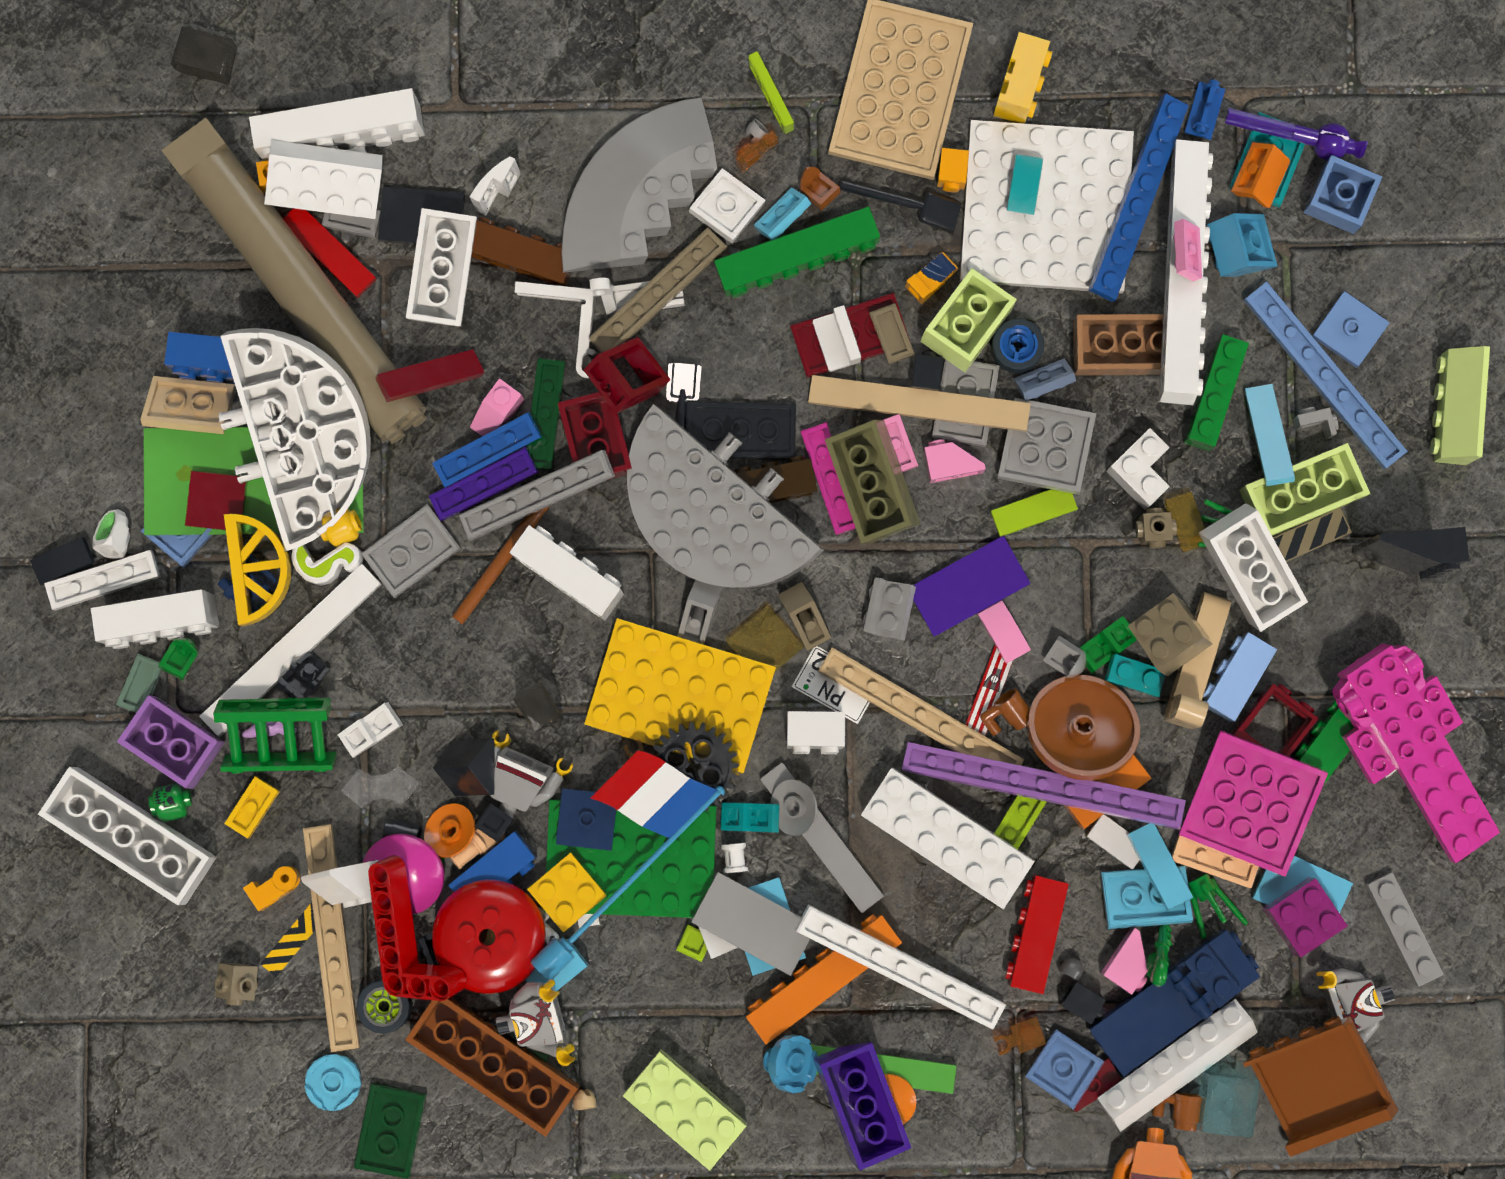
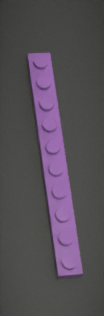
(1044, 785)

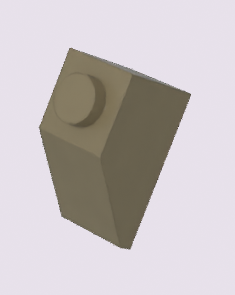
(804, 616)

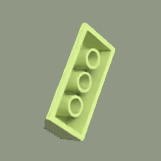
(1460, 405)

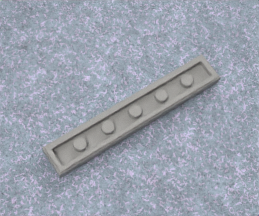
(537, 495)
(832, 851)

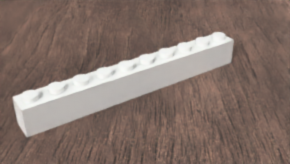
(1183, 297)

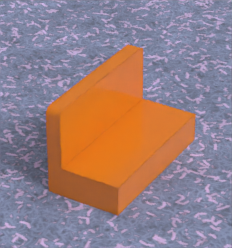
(1261, 173)

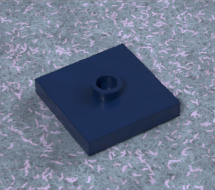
(585, 821)

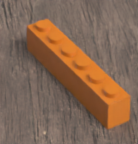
(813, 985)

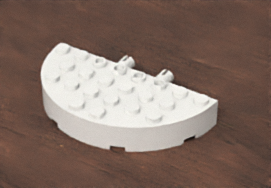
(303, 427)

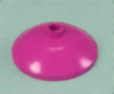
(422, 865)

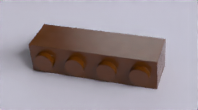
(519, 253)

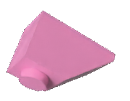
(497, 408)
(949, 462)
(1128, 963)

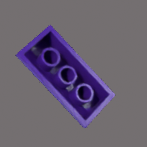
(862, 1104)

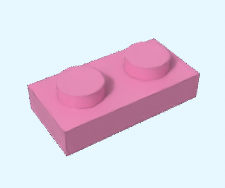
(1187, 250)
(901, 443)

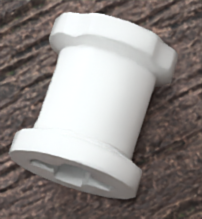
(734, 858)

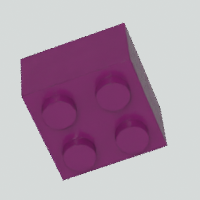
(1305, 917)

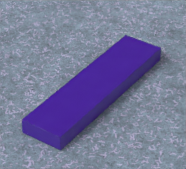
(483, 484)

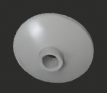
(795, 819)

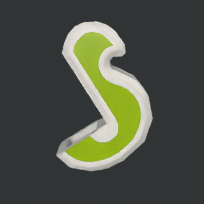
(328, 567)

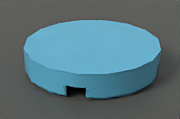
(333, 1082)

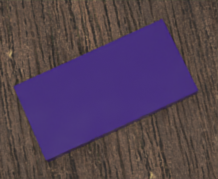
(969, 586)

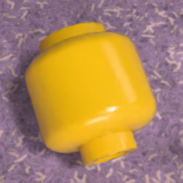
(344, 530)

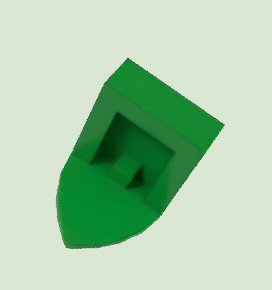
(179, 657)

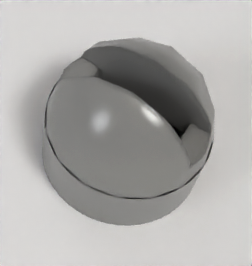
(757, 129)

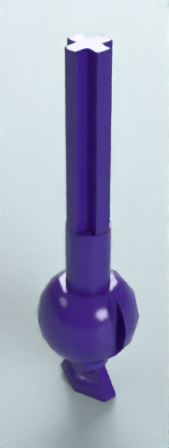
(1327, 141)

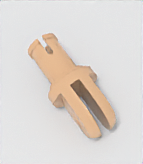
(479, 844)

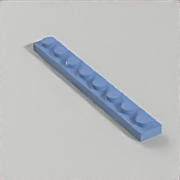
(1325, 376)

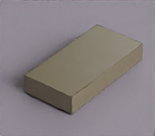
(891, 334)

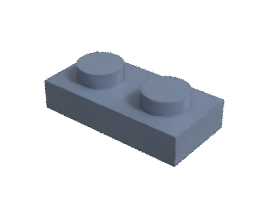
(1045, 379)

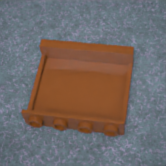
(1322, 1084)

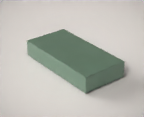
(139, 683)

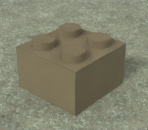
(1170, 634)

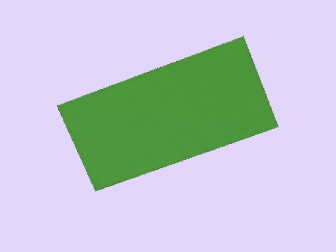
(203, 452)

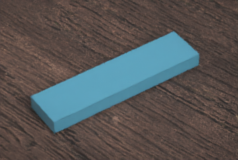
(1269, 435)

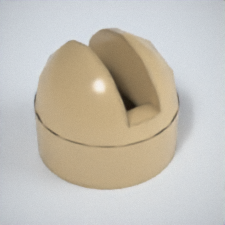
(584, 1100)

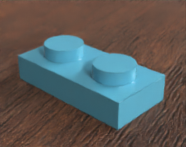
(782, 214)

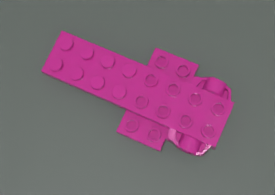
(1403, 727)

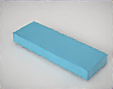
(1159, 866)

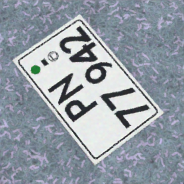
(826, 690)

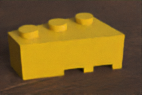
(1023, 79)

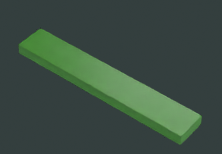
(919, 1073)

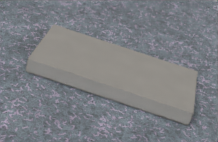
(751, 923)

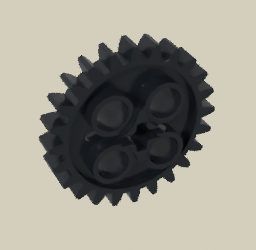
(719, 758)

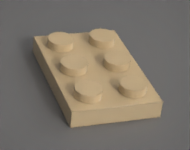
(187, 404)

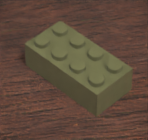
(872, 481)

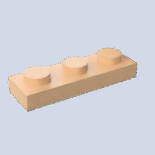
(1213, 862)

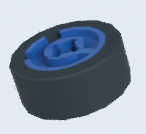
(1017, 331)

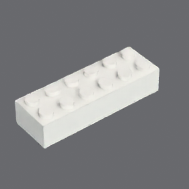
(343, 123)
(127, 835)
(947, 838)

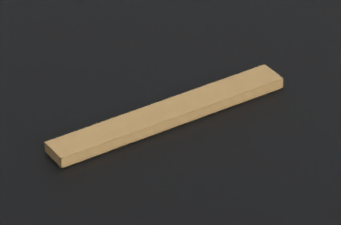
(919, 403)
(912, 709)
(332, 945)

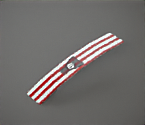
(989, 690)

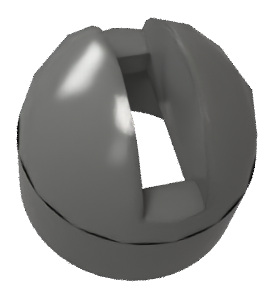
(1072, 968)

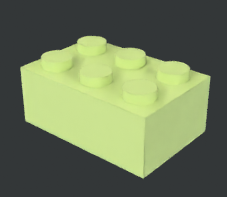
(968, 320)

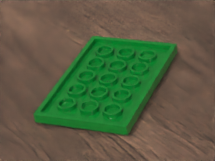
(668, 887)

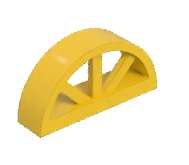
(239, 568)

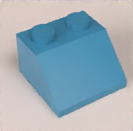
(1241, 244)

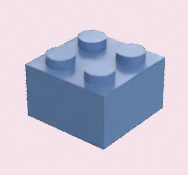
(1342, 194)

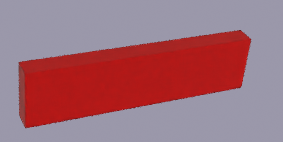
(330, 252)

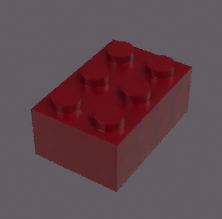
(595, 427)

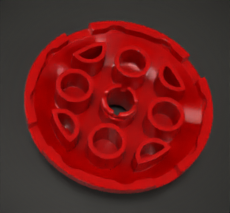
(517, 931)

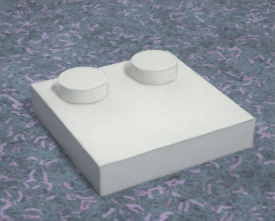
(727, 206)

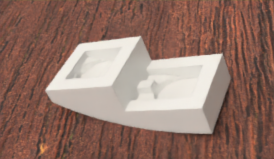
(370, 729)

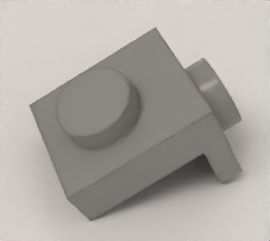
(1310, 417)

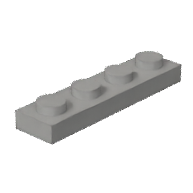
(1404, 929)

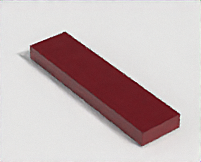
(429, 375)

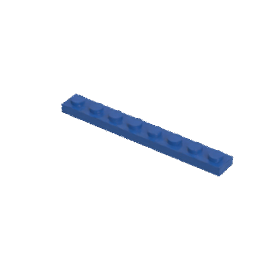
(1138, 198)

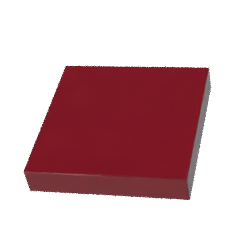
(212, 497)

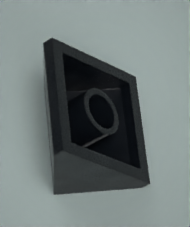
(468, 767)

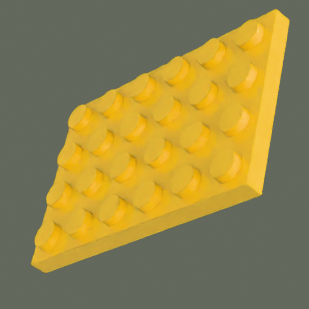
(665, 680)

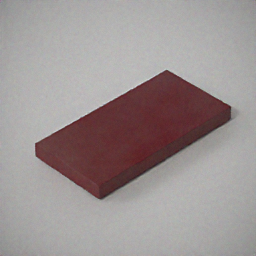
(862, 327)

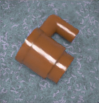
(1011, 707)
(1185, 1111)

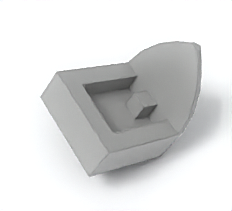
(1066, 658)

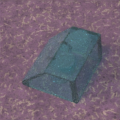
(1228, 1104)

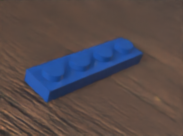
(487, 449)

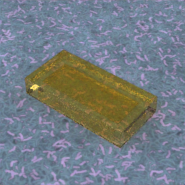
(1188, 520)

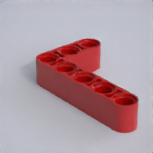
(397, 942)

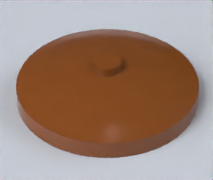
(1083, 727)

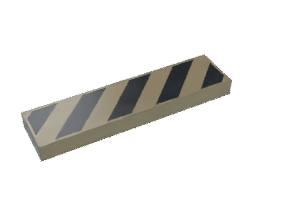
(1312, 534)

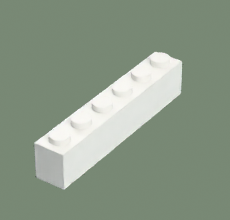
(1178, 1065)

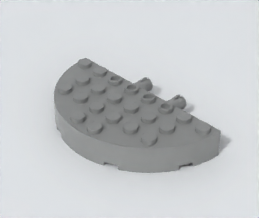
(706, 515)

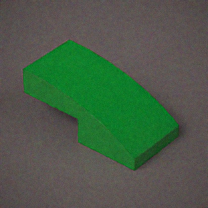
(1108, 642)

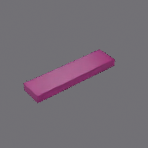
(827, 478)

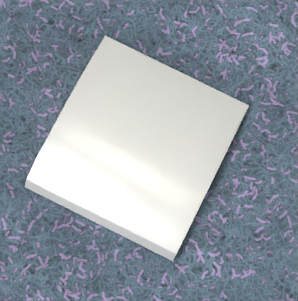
(498, 180)

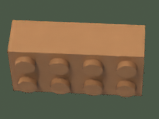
(1117, 344)

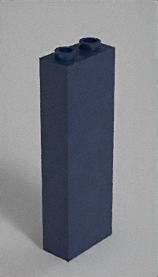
(1161, 1014)

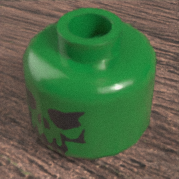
(170, 802)

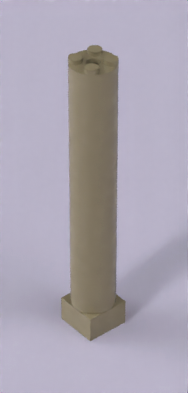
(290, 272)

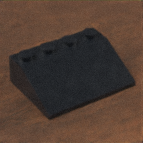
(1418, 552)

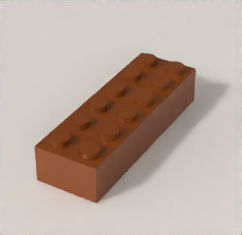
(493, 1063)

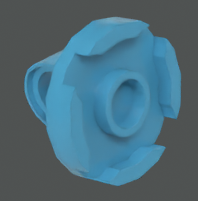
(791, 1063)

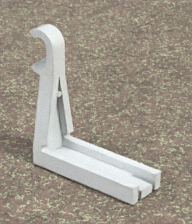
(568, 294)
(616, 296)

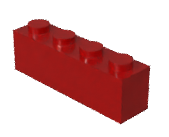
(1037, 934)

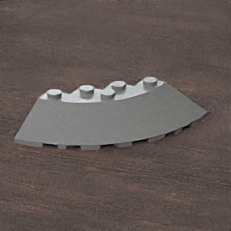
(633, 185)

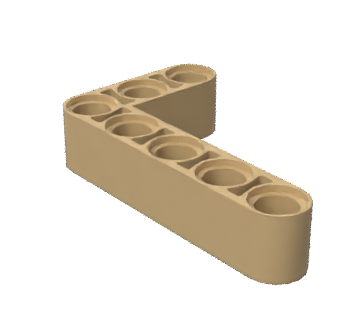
(1185, 701)

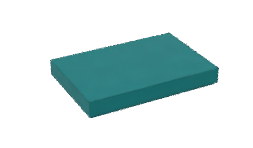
(1290, 148)

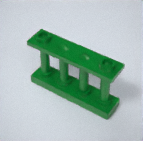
(275, 710)

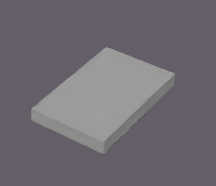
(977, 381)
(411, 551)

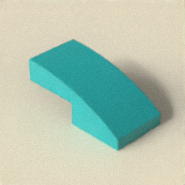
(1025, 184)
(750, 817)

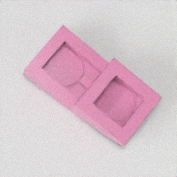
(1003, 631)

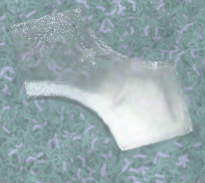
(367, 788)

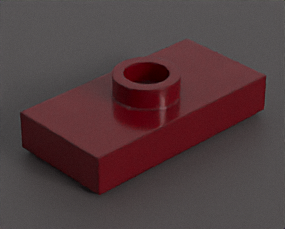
(1103, 1081)

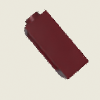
(620, 394)
(1282, 695)

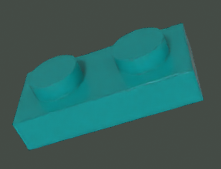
(1134, 675)

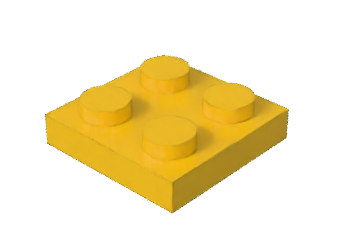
(567, 892)

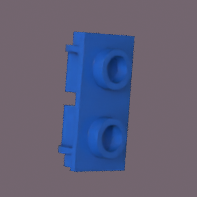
(1205, 109)

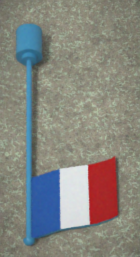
(654, 798)

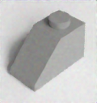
(699, 612)

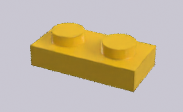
(252, 807)

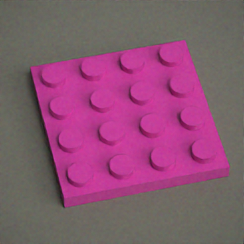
(1253, 803)

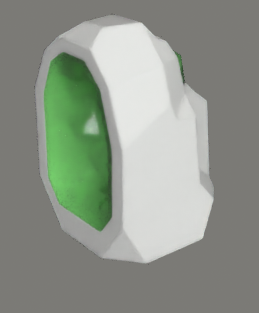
(112, 535)

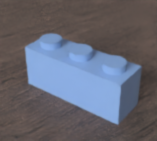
(1238, 676)

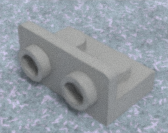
(889, 609)

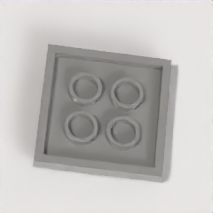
(1051, 450)

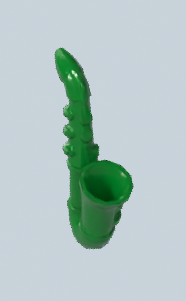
(1158, 962)

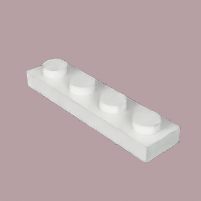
(102, 580)

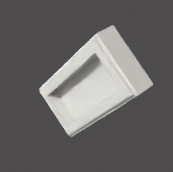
(1113, 840)

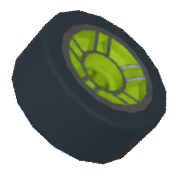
(380, 1020)

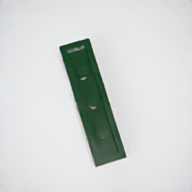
(545, 410)

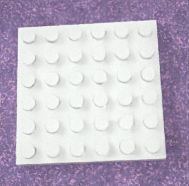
(1074, 209)

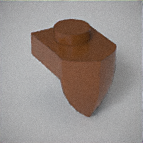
(818, 187)

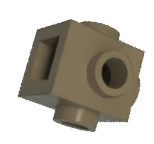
(1148, 535)
(236, 982)

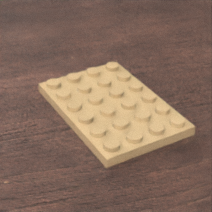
(900, 88)

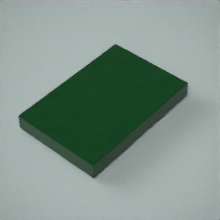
(390, 1130)

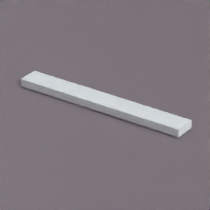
(298, 641)
(899, 966)

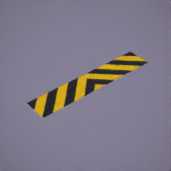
(290, 942)

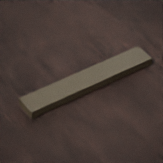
(658, 291)

